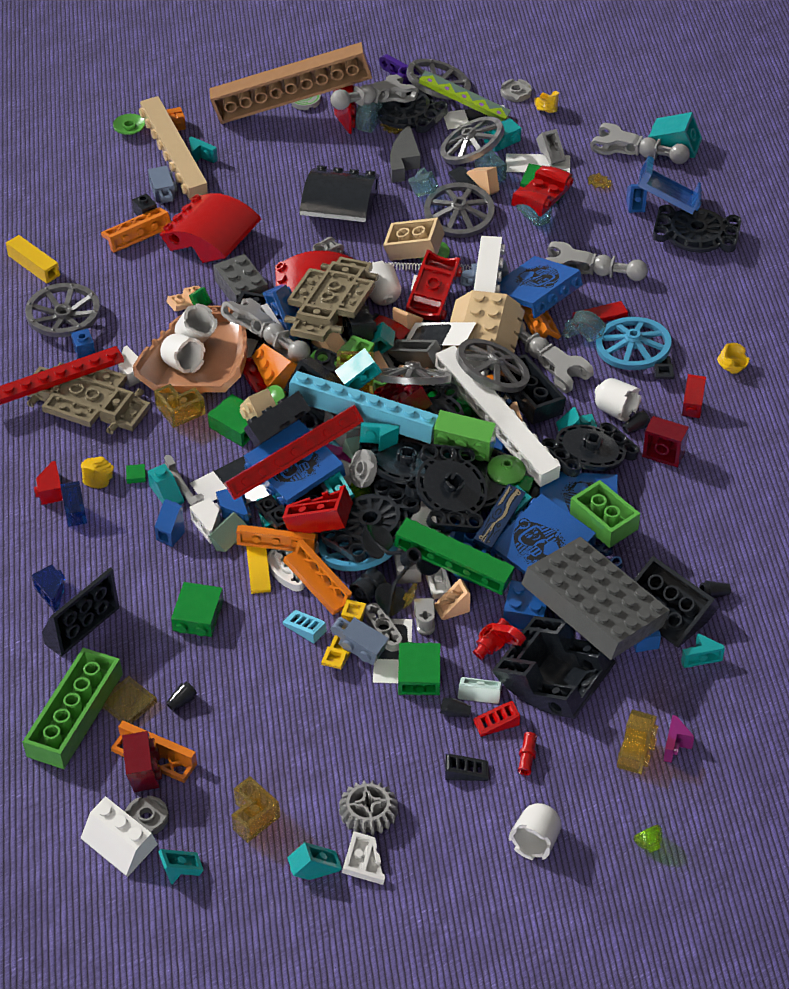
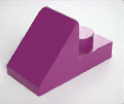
(677, 737)

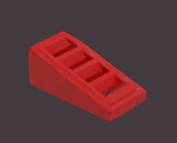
(500, 711)

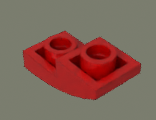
(400, 330)

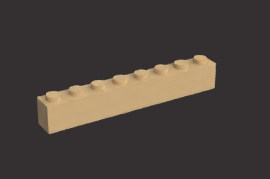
(173, 147)

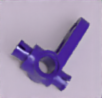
(395, 67)

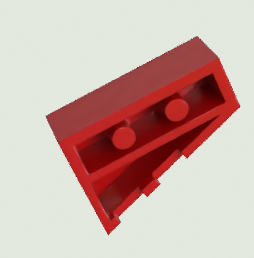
(319, 514)

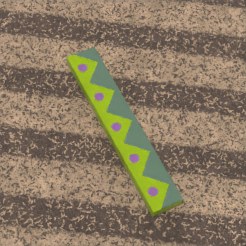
(463, 96)

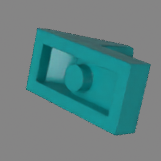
(203, 150)
(573, 418)
(382, 434)
(705, 652)
(180, 863)

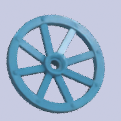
(633, 340)
(331, 559)

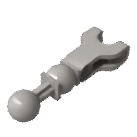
(388, 90)
(629, 143)
(589, 263)
(260, 323)
(555, 360)

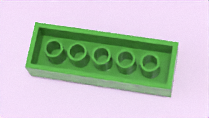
(72, 708)

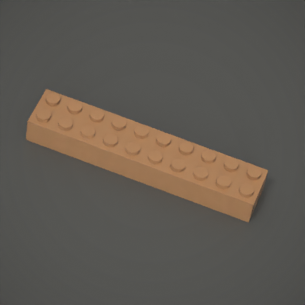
(290, 83)

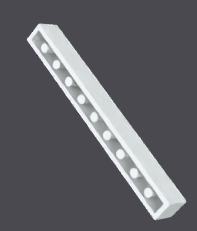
(488, 273)
(509, 428)

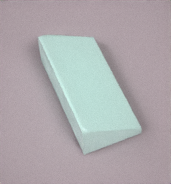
(479, 690)

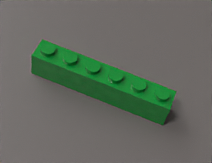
(455, 556)

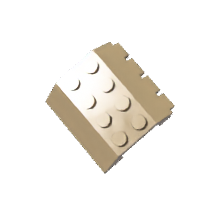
(495, 314)

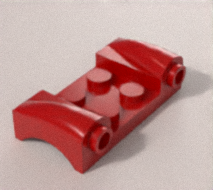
(544, 190)
(433, 286)

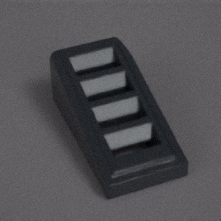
(462, 761)

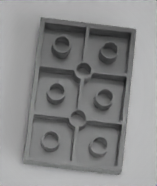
(595, 597)

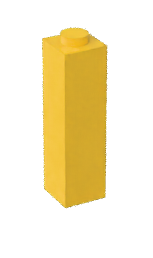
(32, 259)

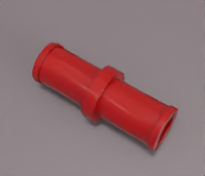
(527, 753)

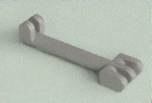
(171, 465)

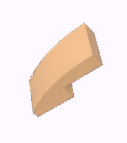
(181, 301)

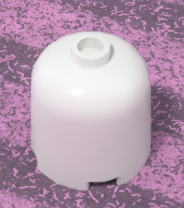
(387, 286)
(196, 322)
(182, 353)
(617, 398)
(536, 831)

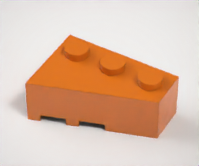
(273, 366)

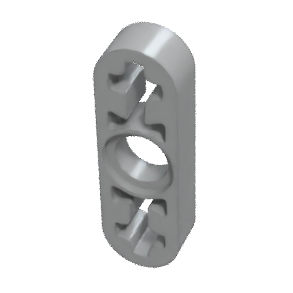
(383, 619)

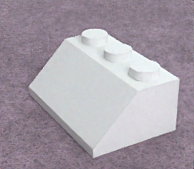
(117, 836)

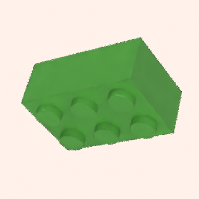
(466, 432)
(605, 513)

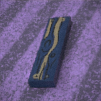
(499, 517)

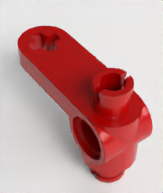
(495, 636)

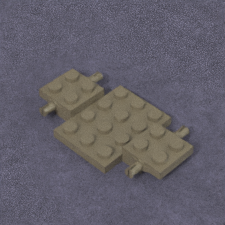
(330, 293)
(94, 396)

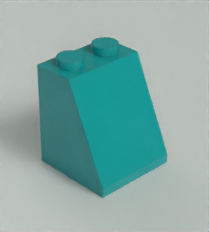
(678, 130)

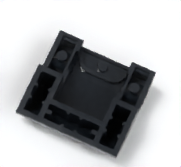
(339, 193)
(553, 668)

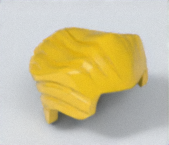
(547, 102)
(733, 358)
(96, 472)

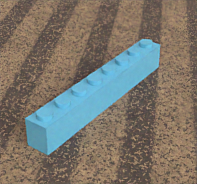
(372, 408)

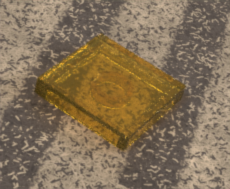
(129, 701)

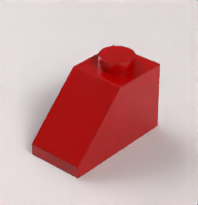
(693, 396)
(48, 485)

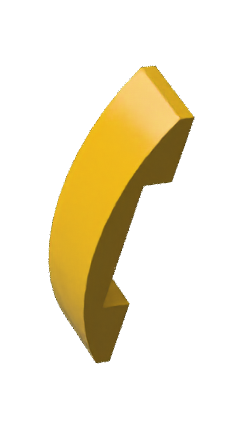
(258, 570)
(335, 655)

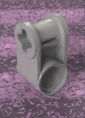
(329, 245)
(425, 613)

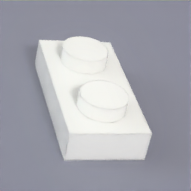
(438, 583)

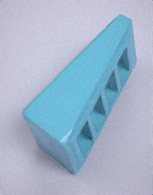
(306, 632)

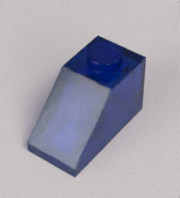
(73, 503)
(49, 585)

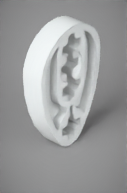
(281, 572)

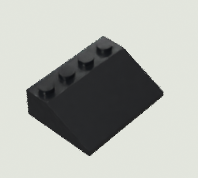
(687, 603)
(82, 614)

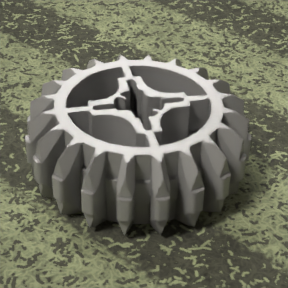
(356, 813)

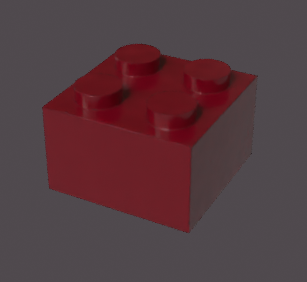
(665, 441)
(141, 761)

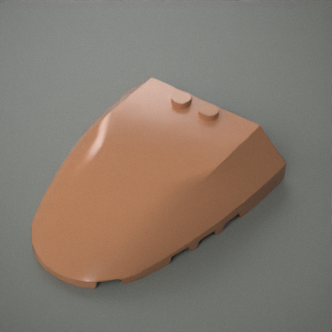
(222, 363)

